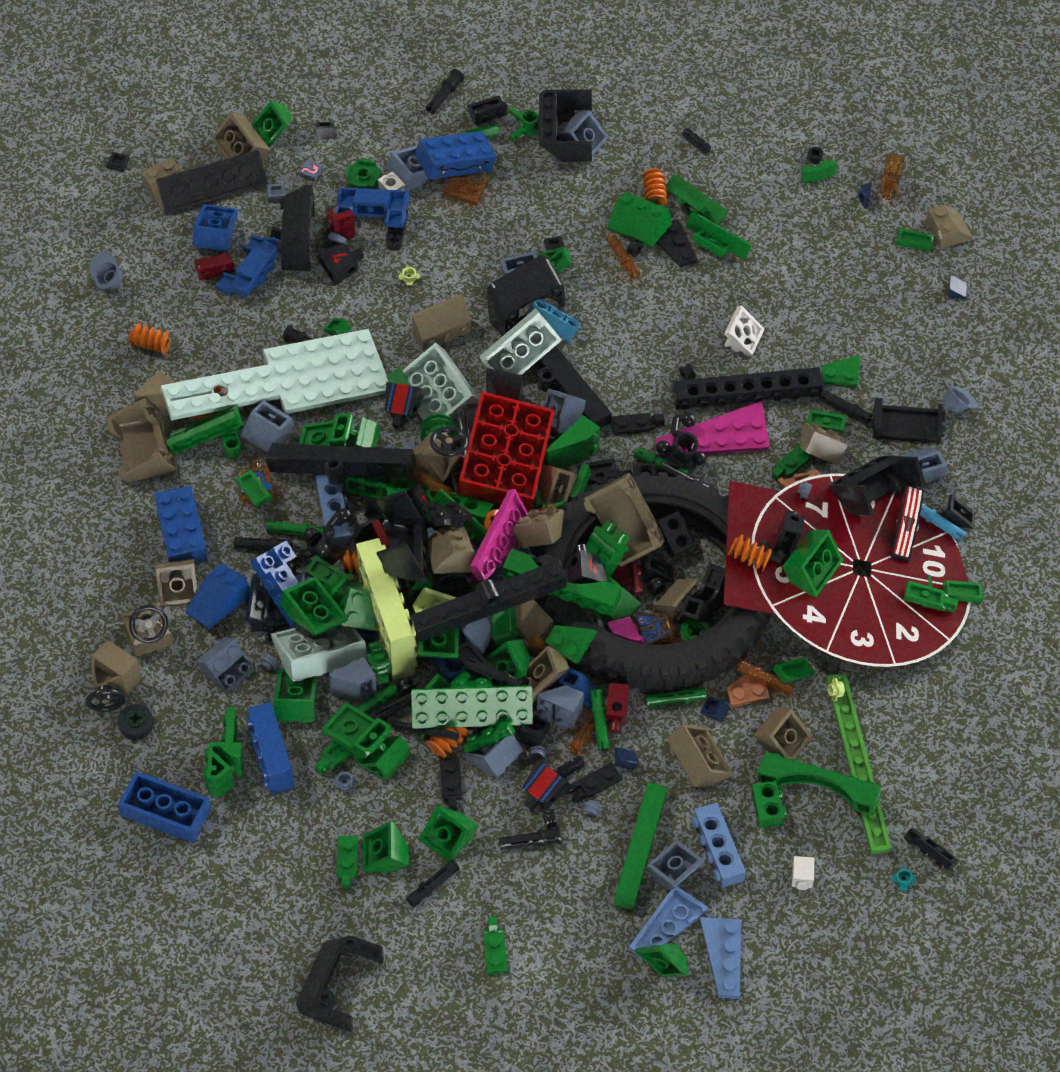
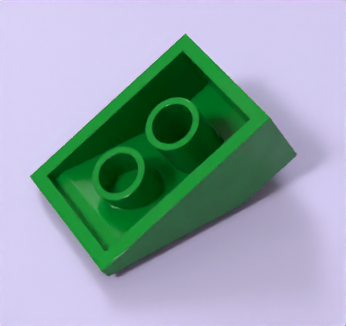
(574, 444)
(312, 606)
(295, 699)

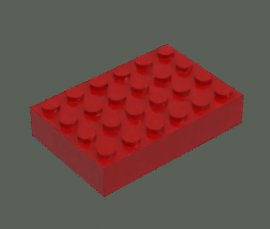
(505, 450)

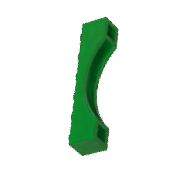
(597, 596)
(859, 794)

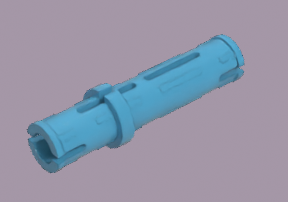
(941, 522)

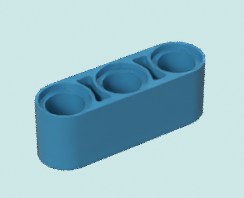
(562, 323)

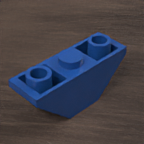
(577, 681)

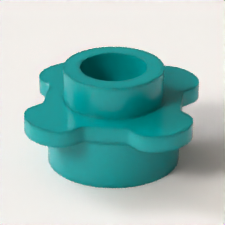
(904, 873)

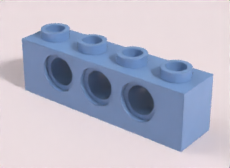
(333, 502)
(712, 817)

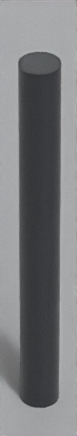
(428, 731)

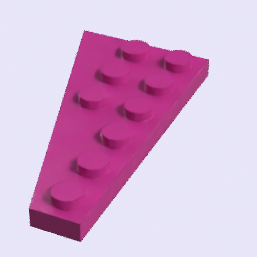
(729, 433)
(499, 537)

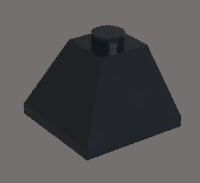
(504, 384)

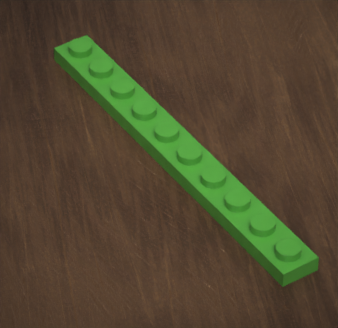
(859, 763)

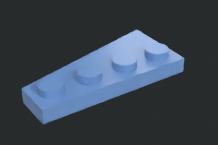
(670, 919)
(724, 953)

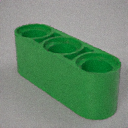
(231, 444)
(504, 626)

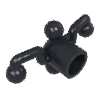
(685, 439)
(321, 543)

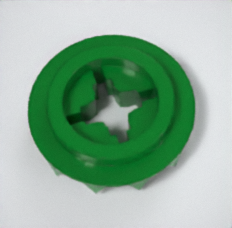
(695, 625)

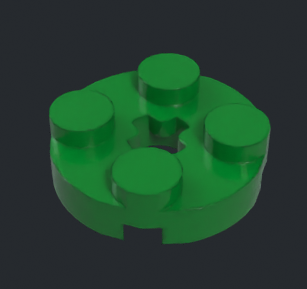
(362, 166)

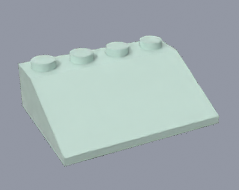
(443, 384)
(309, 657)

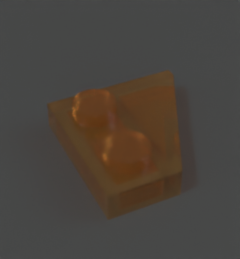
(466, 189)

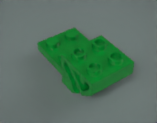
(340, 432)
(367, 741)
(224, 758)

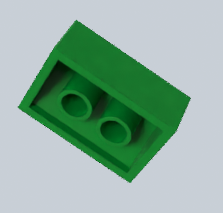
(639, 219)
(813, 562)

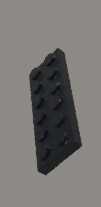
(211, 181)

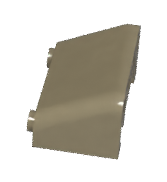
(143, 442)
(626, 507)

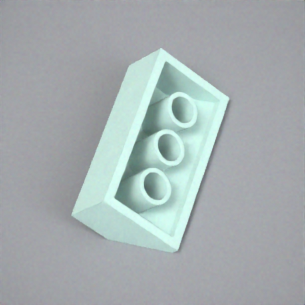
(522, 345)

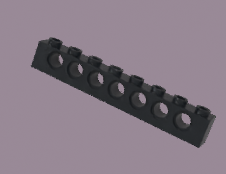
(747, 388)

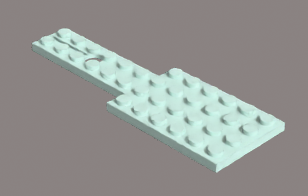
(298, 374)

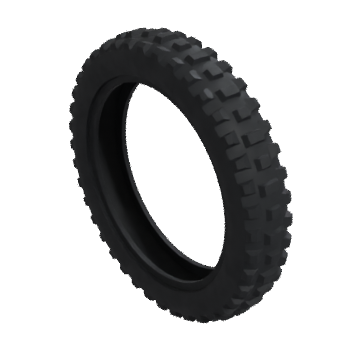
(644, 664)

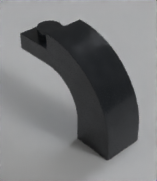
(708, 595)

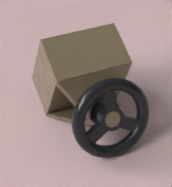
(439, 452)
(147, 629)
(113, 674)

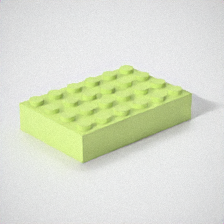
(391, 617)

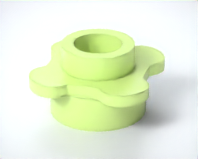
(409, 271)
(836, 689)

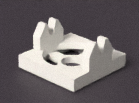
(743, 319)

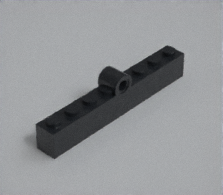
(559, 375)
(341, 461)
(489, 600)

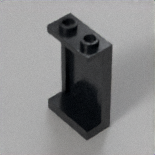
(908, 423)

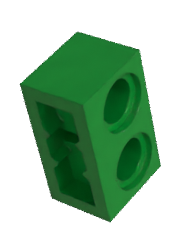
(768, 804)

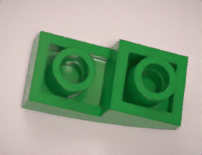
(815, 173)

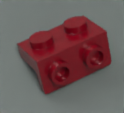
(341, 223)
(628, 577)

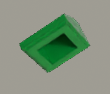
(337, 327)

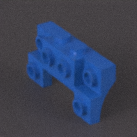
(375, 203)
(253, 269)
(276, 574)

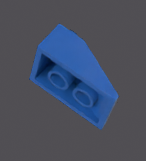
(214, 227)
(218, 596)

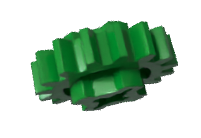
(379, 662)

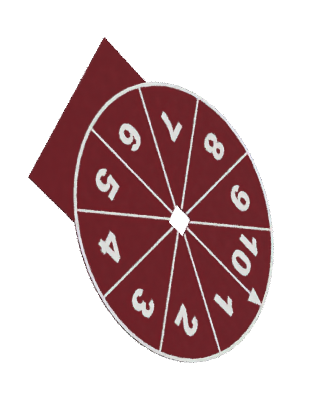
(853, 614)

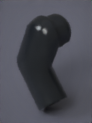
(775, 556)

